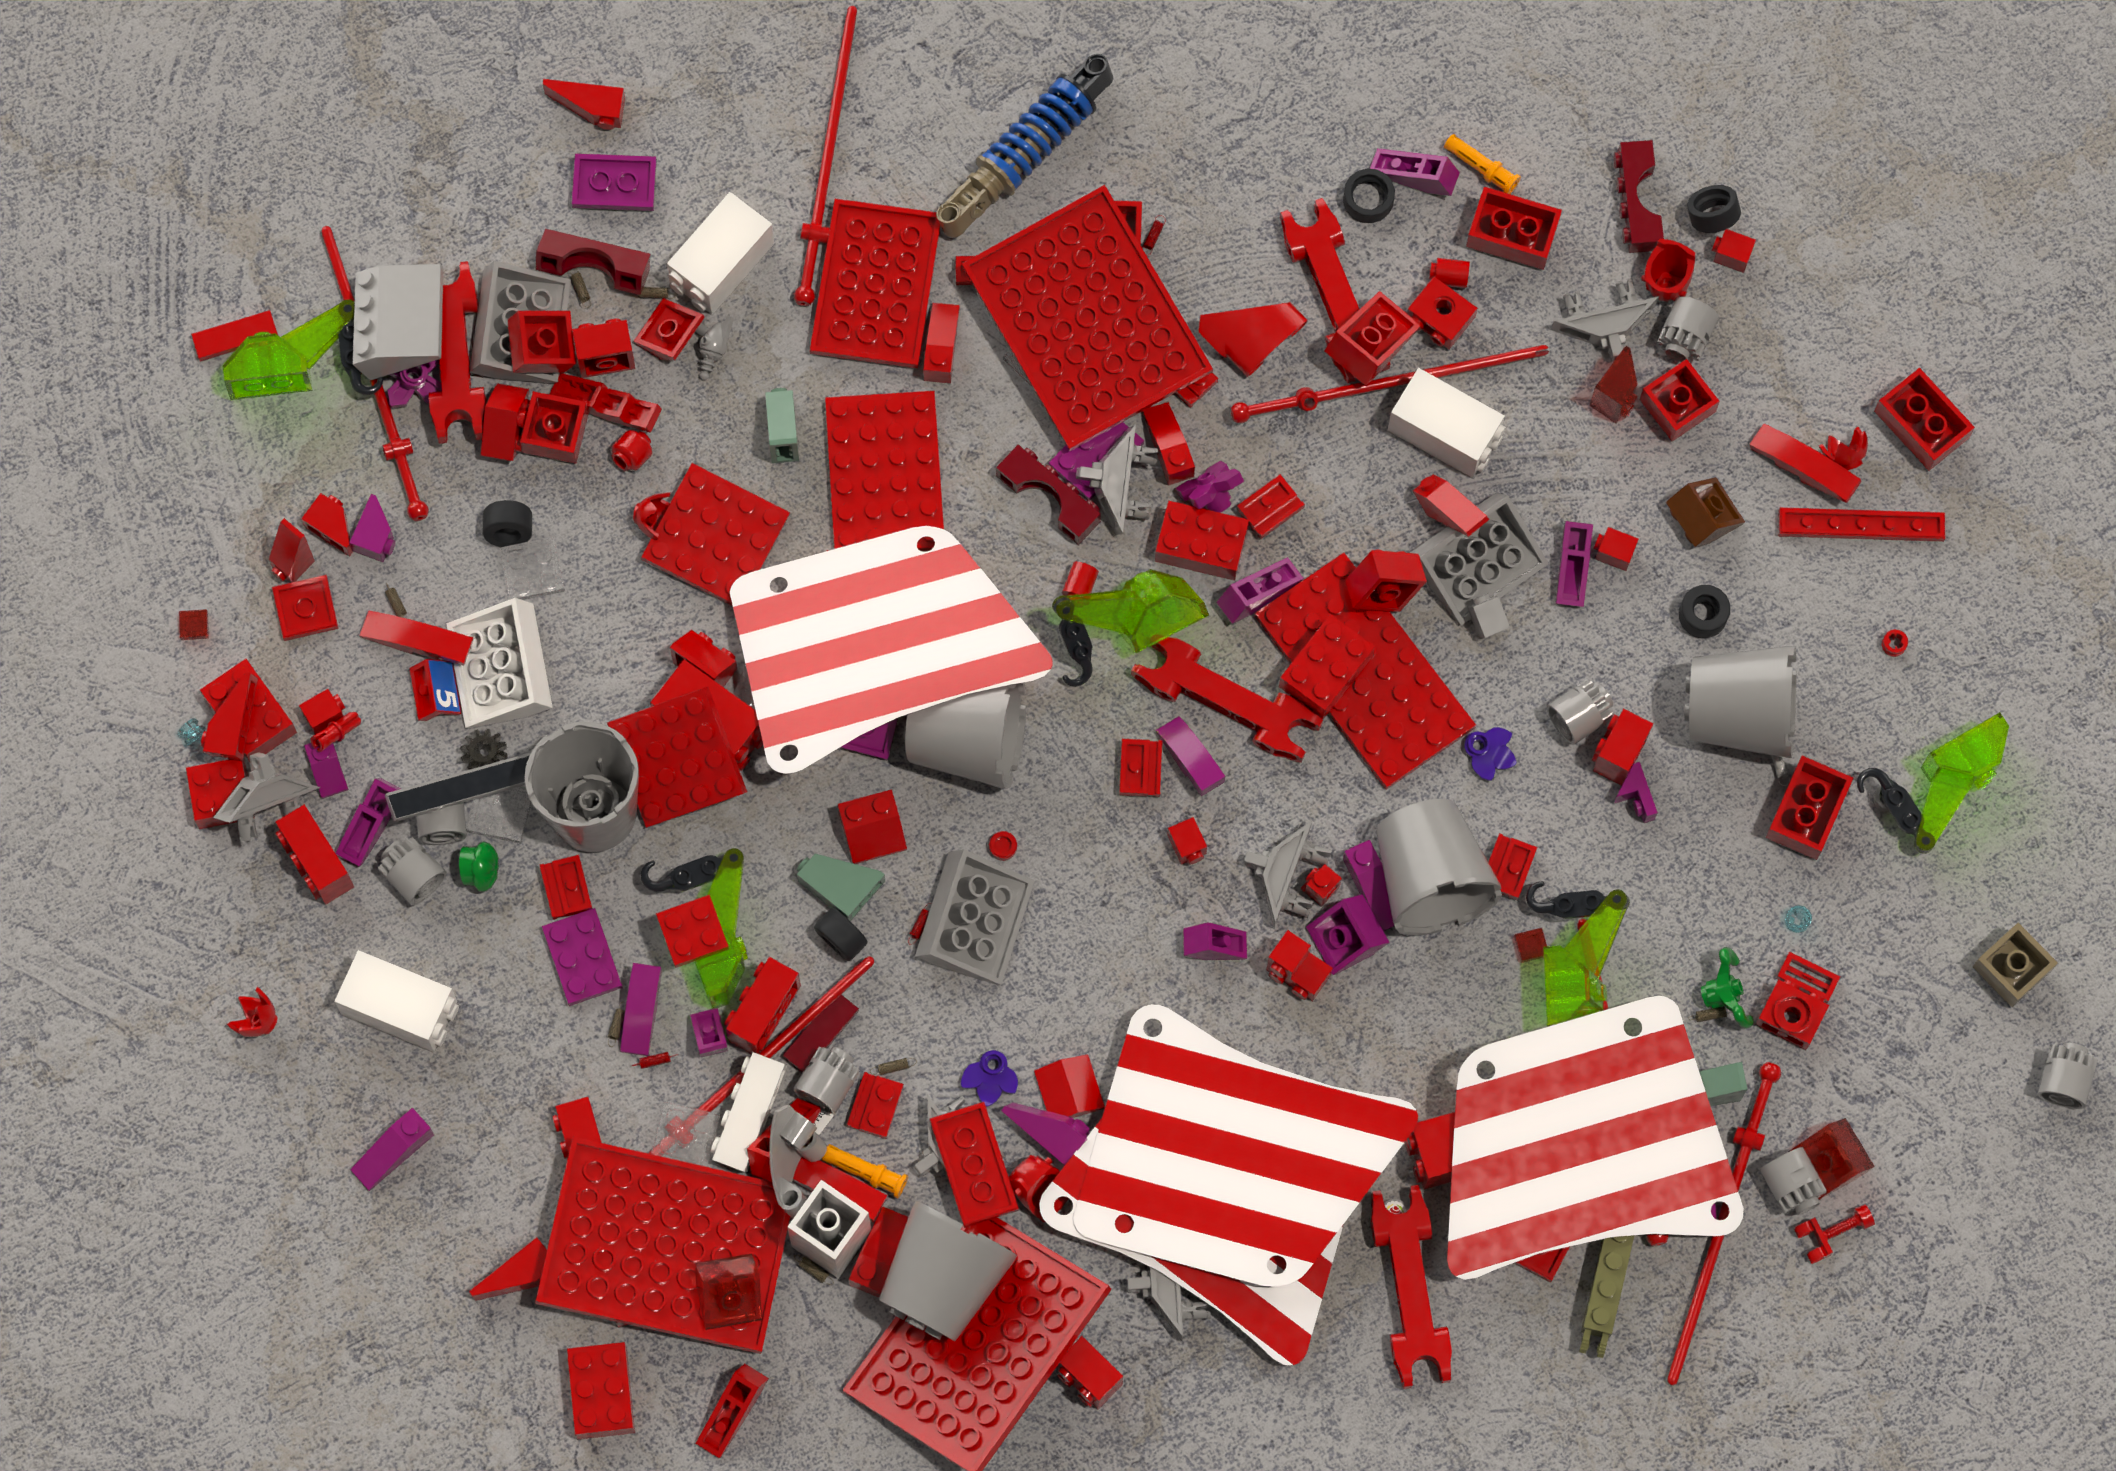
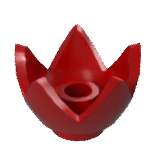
(1847, 456)
(650, 512)
(259, 1016)

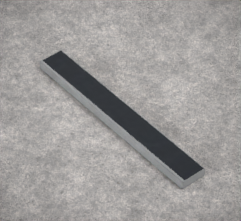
(457, 788)

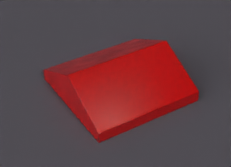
(668, 330)
(1069, 1087)

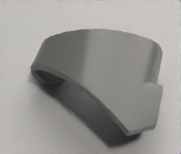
(788, 1143)

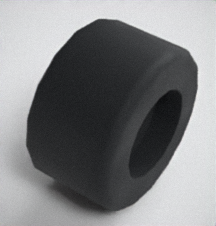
(507, 523)
(1704, 594)
(840, 934)

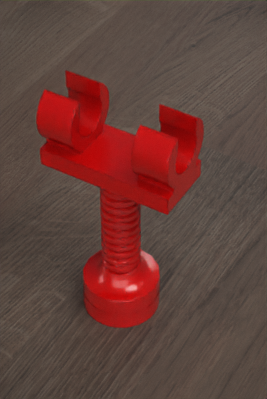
(1861, 1218)

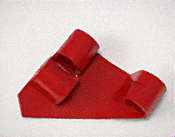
(1250, 333)

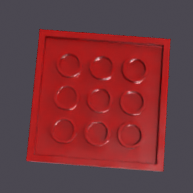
(714, 533)
(680, 756)

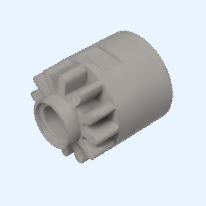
(1687, 329)
(1581, 711)
(442, 826)
(411, 870)
(2067, 1076)
(827, 1079)
(1794, 1182)

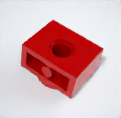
(1443, 329)
(1788, 998)

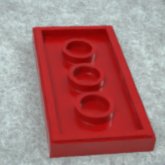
(974, 1164)

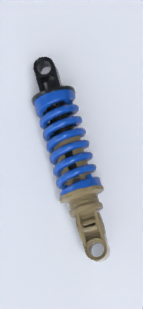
(1006, 160)

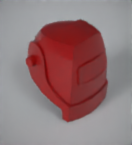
(1669, 270)
(1031, 1180)

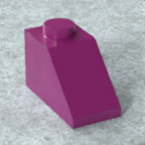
(373, 533)
(1214, 942)

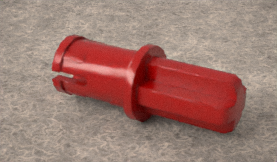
(335, 731)

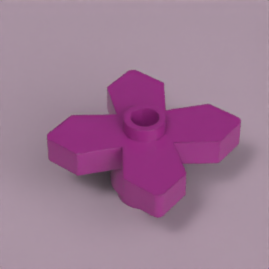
(404, 388)
(1211, 487)

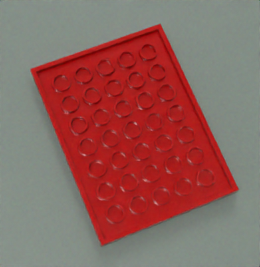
(1087, 317)
(640, 1223)
(975, 1389)

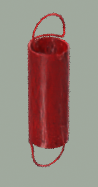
(1153, 234)
(919, 925)
(653, 1060)

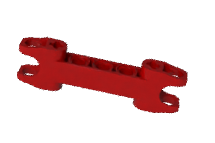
(1318, 247)
(457, 397)
(1267, 718)
(1419, 1336)

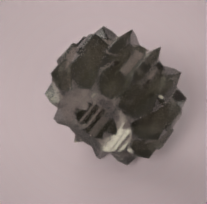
(492, 744)

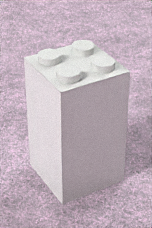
(720, 253)
(1447, 423)
(397, 1001)
(829, 1229)

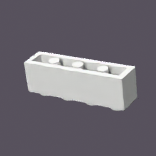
(749, 1111)

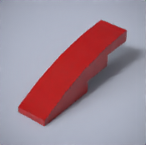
(608, 403)
(1807, 463)
(416, 637)
(809, 1174)

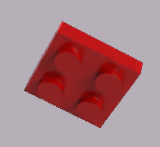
(692, 931)

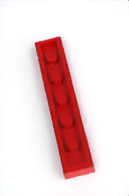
(1861, 524)

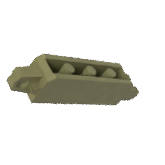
(1605, 1291)

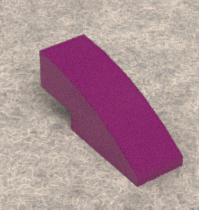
(1574, 563)
(1191, 756)
(367, 823)
(641, 1009)

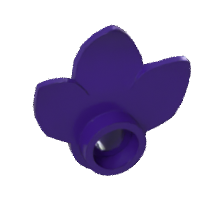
(1494, 752)
(990, 1082)

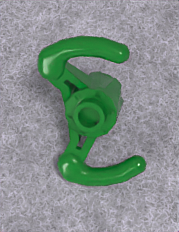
(1726, 989)

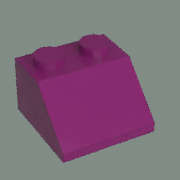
(1347, 933)

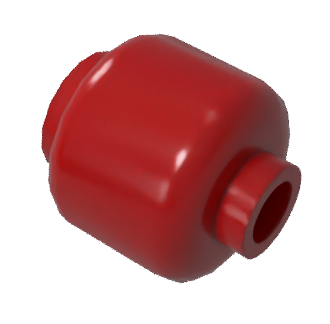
(631, 450)

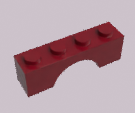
(1635, 164)
(563, 252)
(1023, 471)

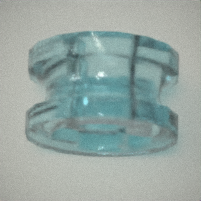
(191, 731)
(1789, 920)

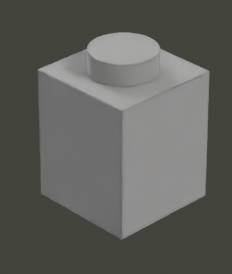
(1488, 615)

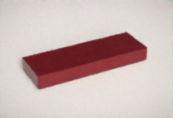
(821, 1032)

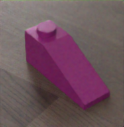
(1417, 170)
(1258, 590)
(1370, 880)
(1053, 1131)
(392, 1149)

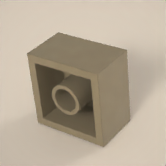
(2015, 964)

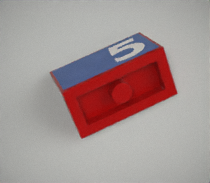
(434, 689)

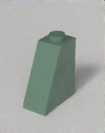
(782, 425)
(839, 883)
(1724, 1083)

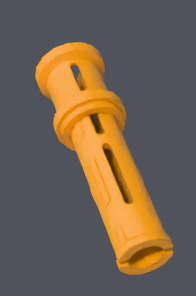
(1491, 170)
(877, 1175)

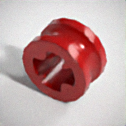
(1886, 641)

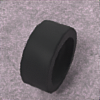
(1370, 176)
(1718, 220)

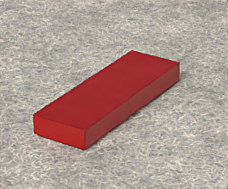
(229, 336)

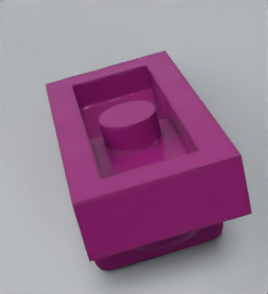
(326, 770)
(1636, 787)
(709, 1032)

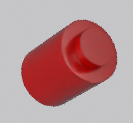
(1451, 272)
(1080, 579)

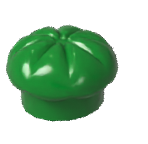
(479, 866)

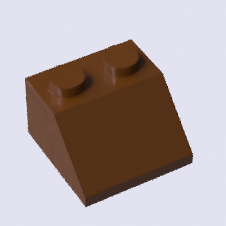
(1704, 511)

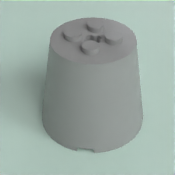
(1744, 700)
(971, 735)
(585, 785)
(1434, 868)
(942, 1273)

